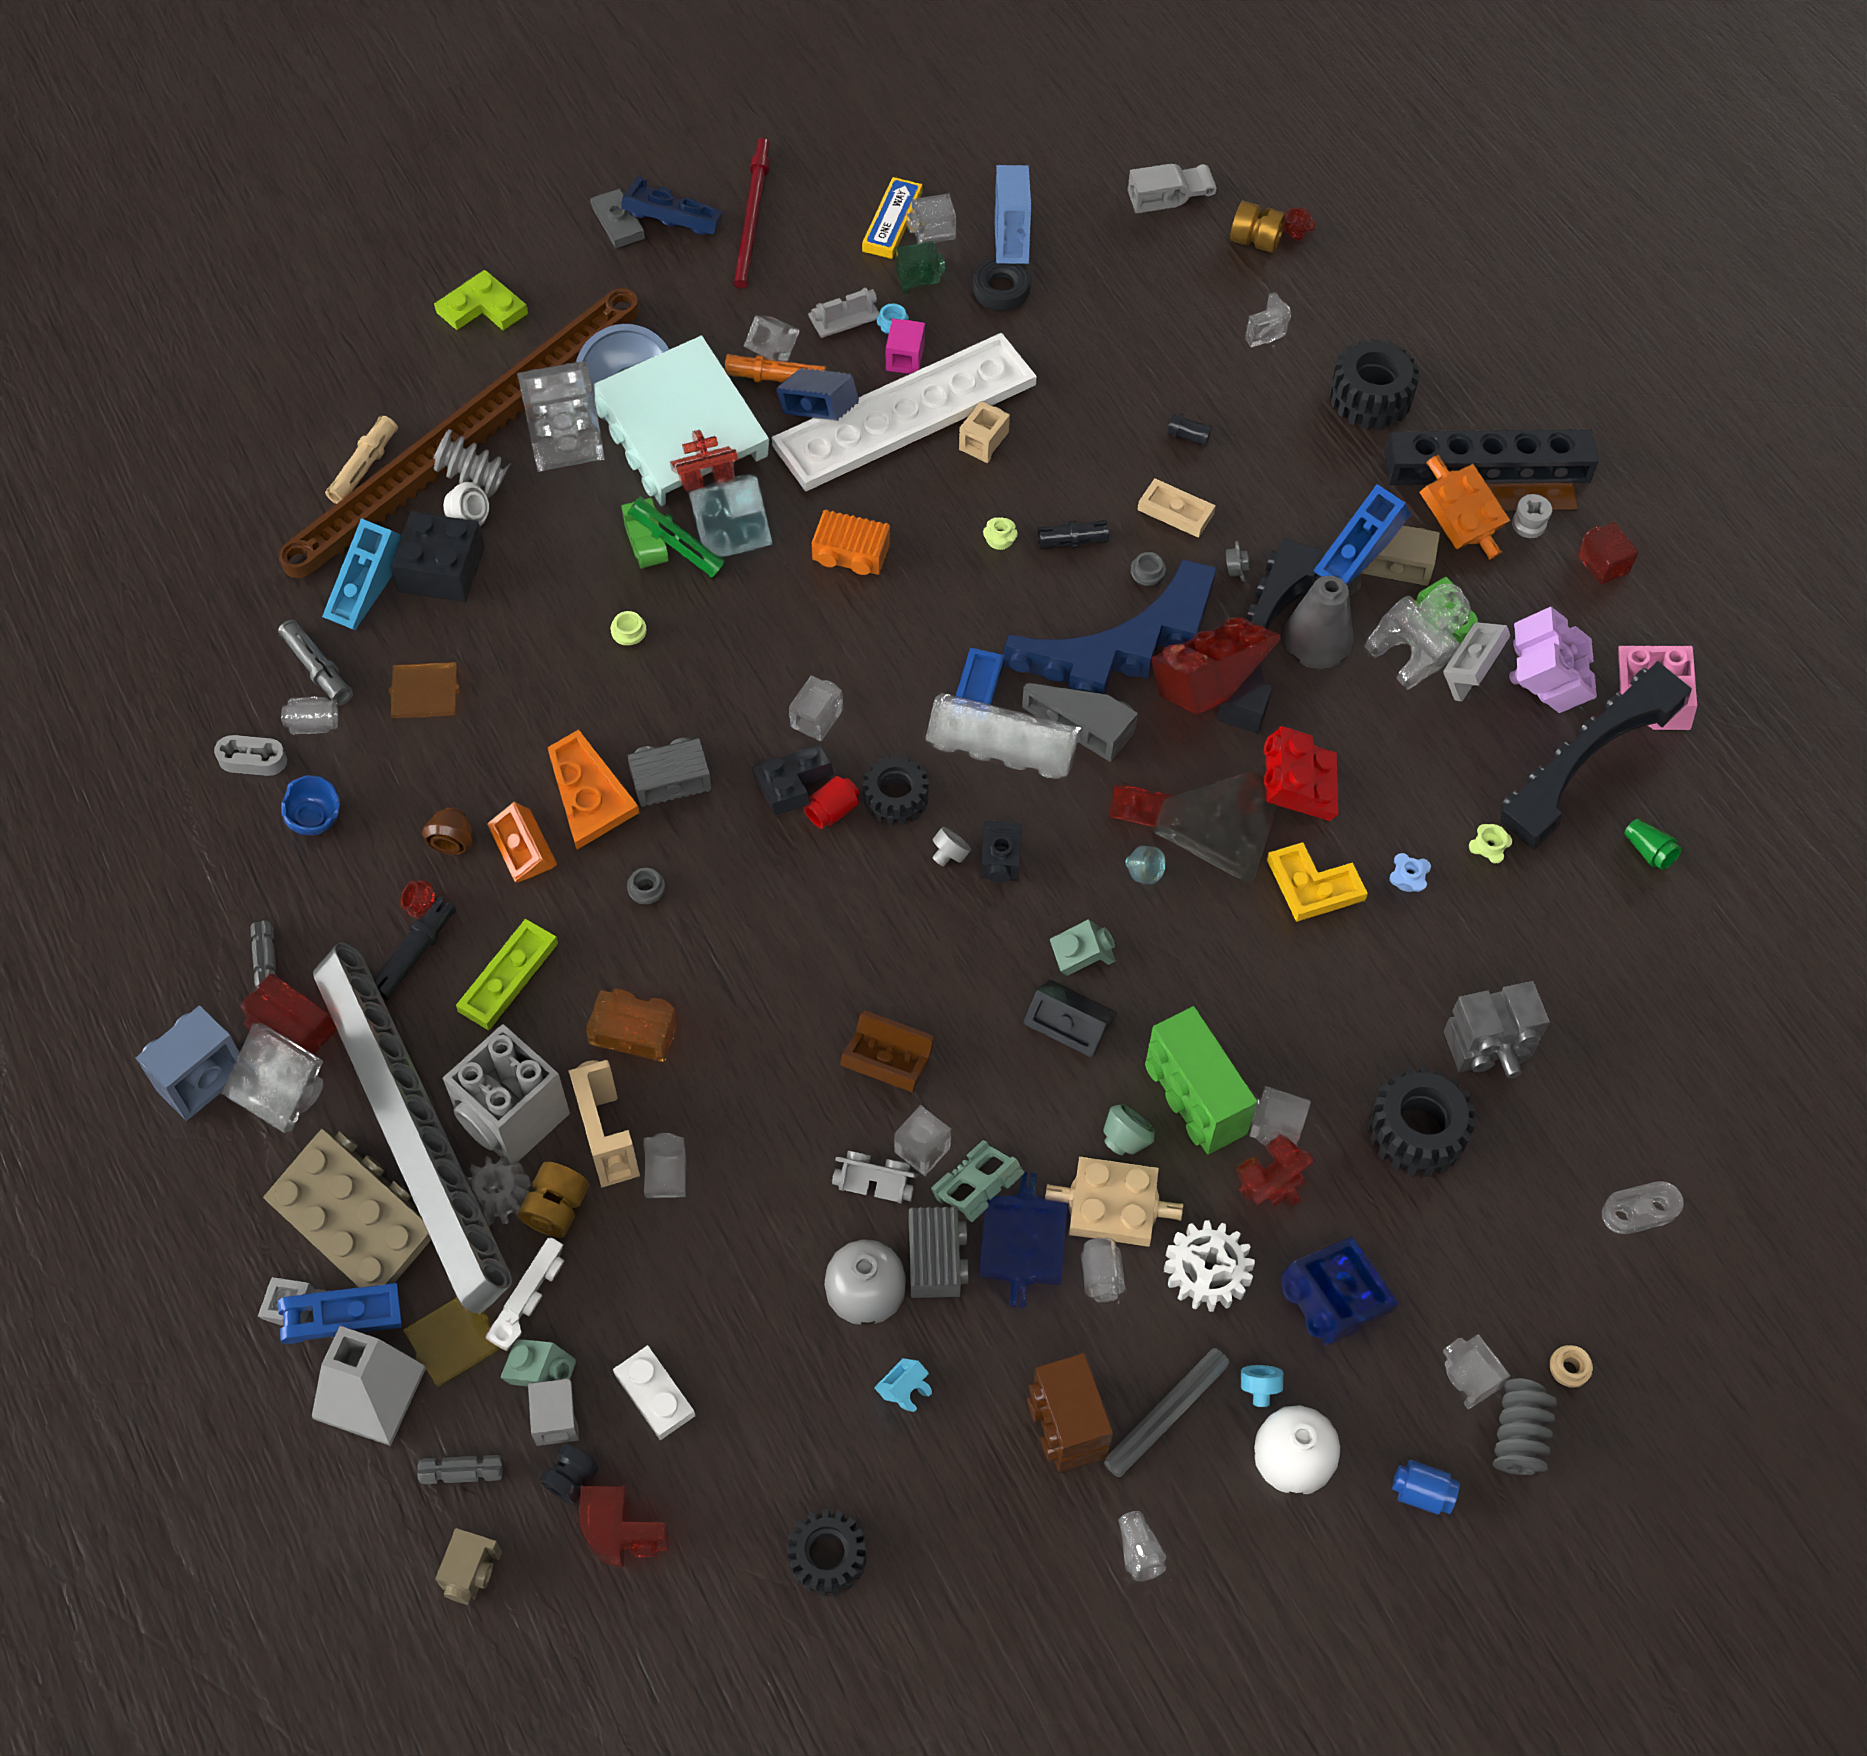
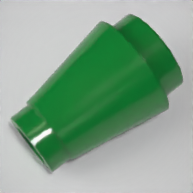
(1653, 844)

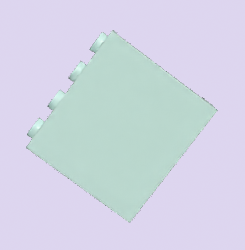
(666, 399)

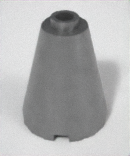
(1321, 625)

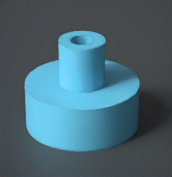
(1262, 1382)

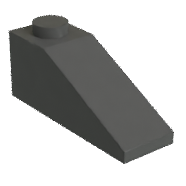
(1103, 720)

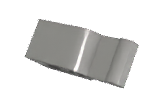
(1168, 186)

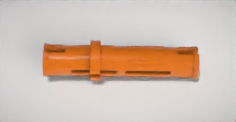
(763, 369)

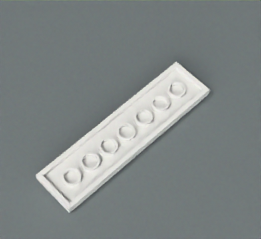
(904, 411)

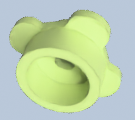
(1495, 835)

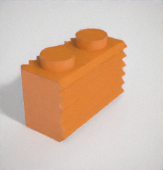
(851, 542)

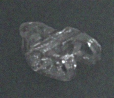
(1425, 628)

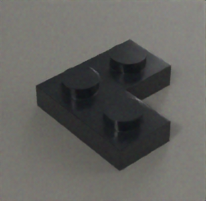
(783, 777)

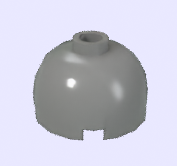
(865, 1282)

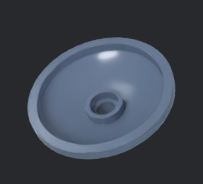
(619, 349)

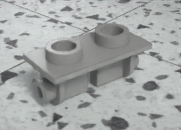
(840, 316)
(890, 1178)

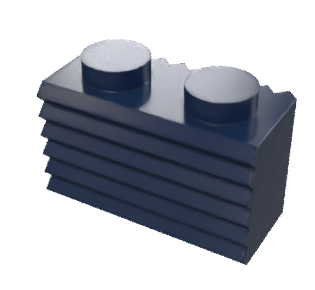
(818, 394)

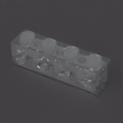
(1002, 735)

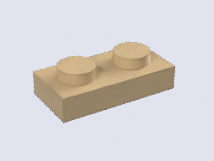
(1176, 507)

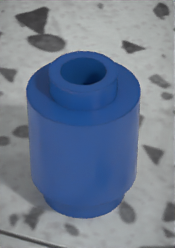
(1426, 1487)

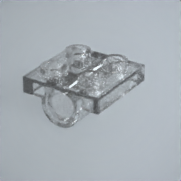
(274, 1078)

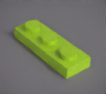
(507, 974)

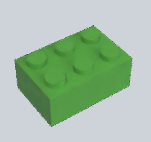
(1200, 1081)

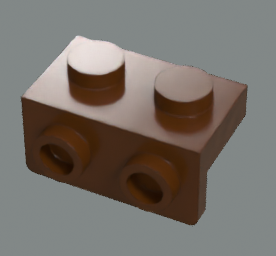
(888, 1051)

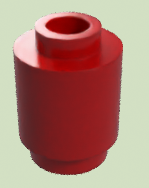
(832, 802)

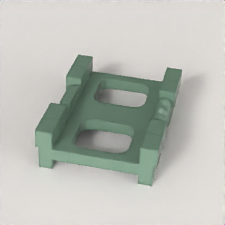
(986, 1185)

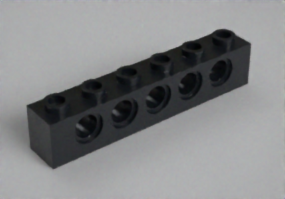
(1497, 455)

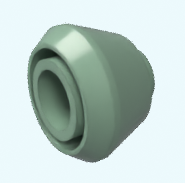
(1127, 1130)

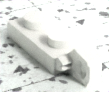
(525, 1296)

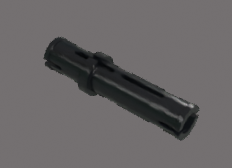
(421, 936)

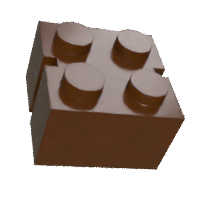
(1070, 1413)

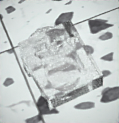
(665, 1166)

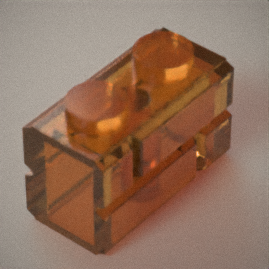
(632, 1024)

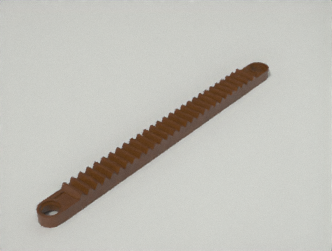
(473, 421)

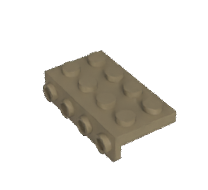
(350, 1210)

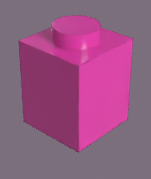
(905, 346)

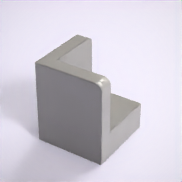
(552, 1412)

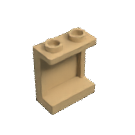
(614, 1153)

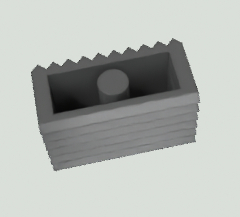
(669, 771)
(935, 1252)

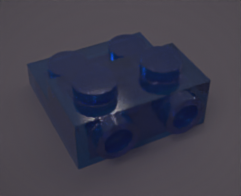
(1337, 1291)

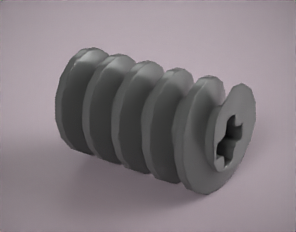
(1523, 1428)

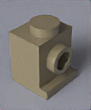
(467, 1565)

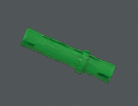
(642, 510)

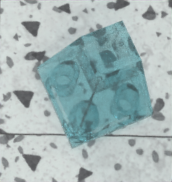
(731, 516)

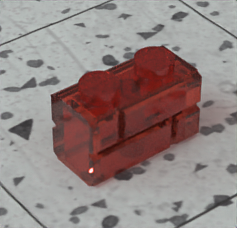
(288, 1014)

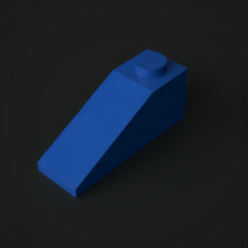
(1364, 536)

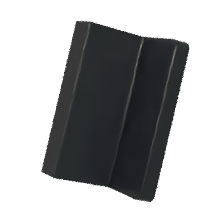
(1069, 1017)

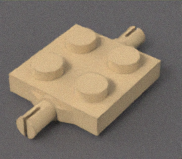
(1114, 1201)

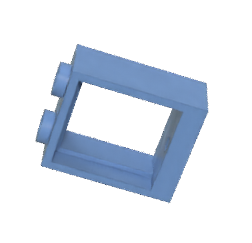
(1012, 214)

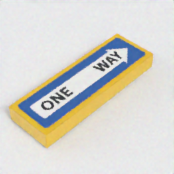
(891, 218)

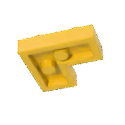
(1314, 892)

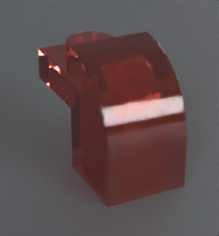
(606, 1527)

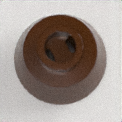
(448, 832)

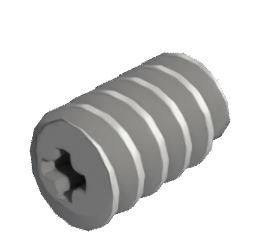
(469, 464)

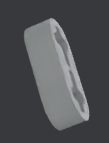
(250, 755)

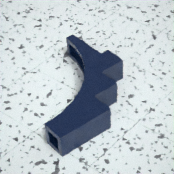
(1090, 660)

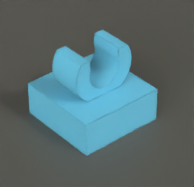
(902, 1381)

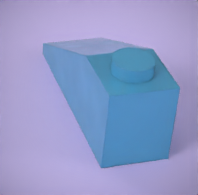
(362, 574)

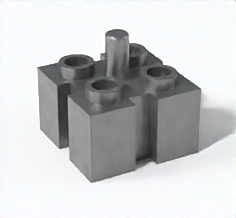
(1496, 1028)

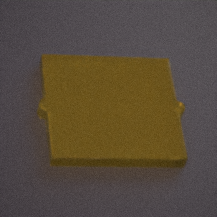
(450, 1341)

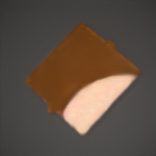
(424, 690)

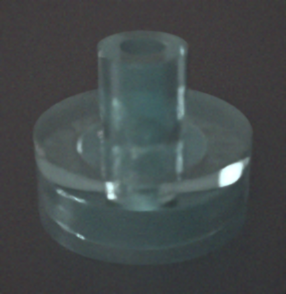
(1146, 864)

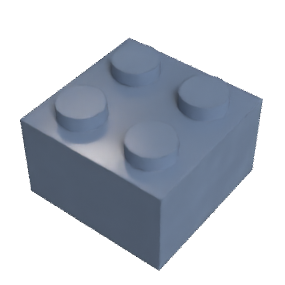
(190, 1062)

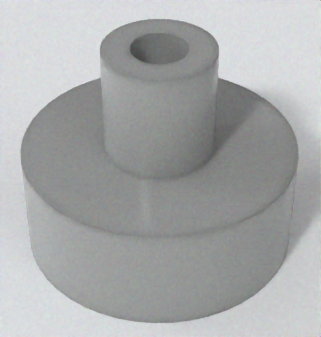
(949, 846)

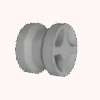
(1535, 523)

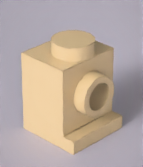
(983, 431)

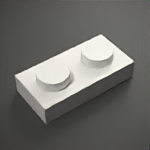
(654, 1392)

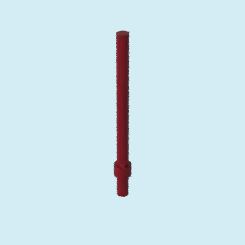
(759, 169)

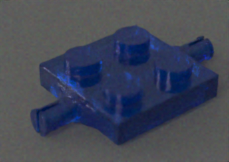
(1023, 1240)

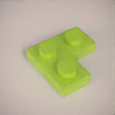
(479, 296)

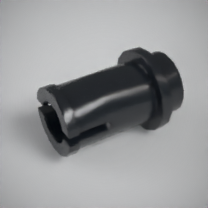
(1189, 429)

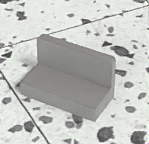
(1475, 657)

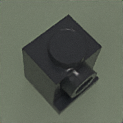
(1001, 851)

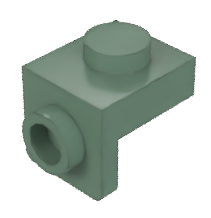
(1082, 947)
(537, 1363)

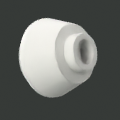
(467, 502)

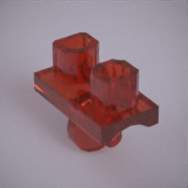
(718, 459)
(1280, 1178)

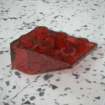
(1212, 664)

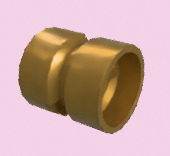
(1257, 226)
(555, 1195)

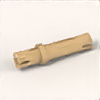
(369, 449)

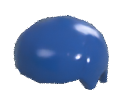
(310, 805)

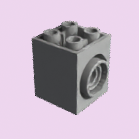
(506, 1095)

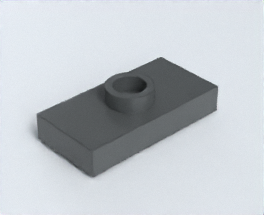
(618, 223)

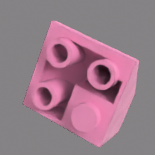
(1676, 659)

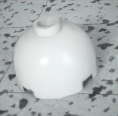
(1297, 1449)

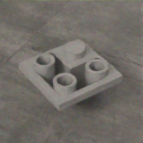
(365, 1386)

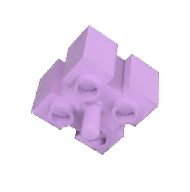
(1554, 660)

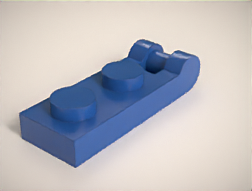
(355, 1308)

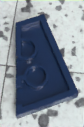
(662, 205)

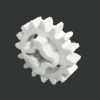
(1191, 1259)

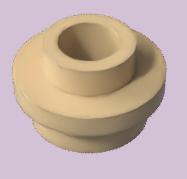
(1575, 1356)

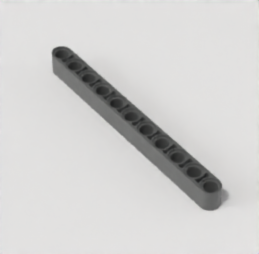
(412, 1130)

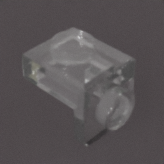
(1269, 324)

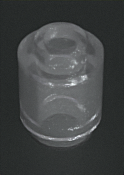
(310, 715)
(1102, 1269)

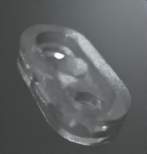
(1639, 1207)

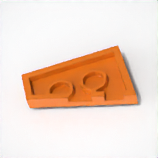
(588, 789)

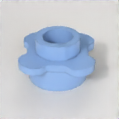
(1406, 881)

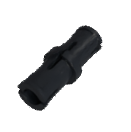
(1073, 534)

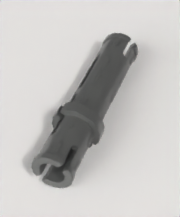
(322, 672)

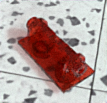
(1136, 804)

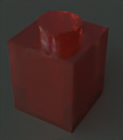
(1607, 553)

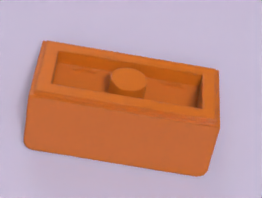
(521, 842)

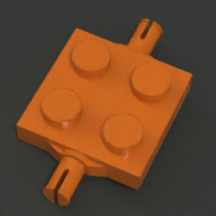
(1464, 506)

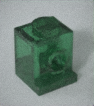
(918, 265)

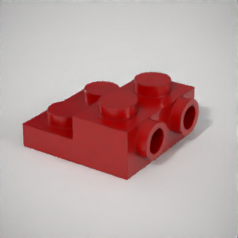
(1301, 774)

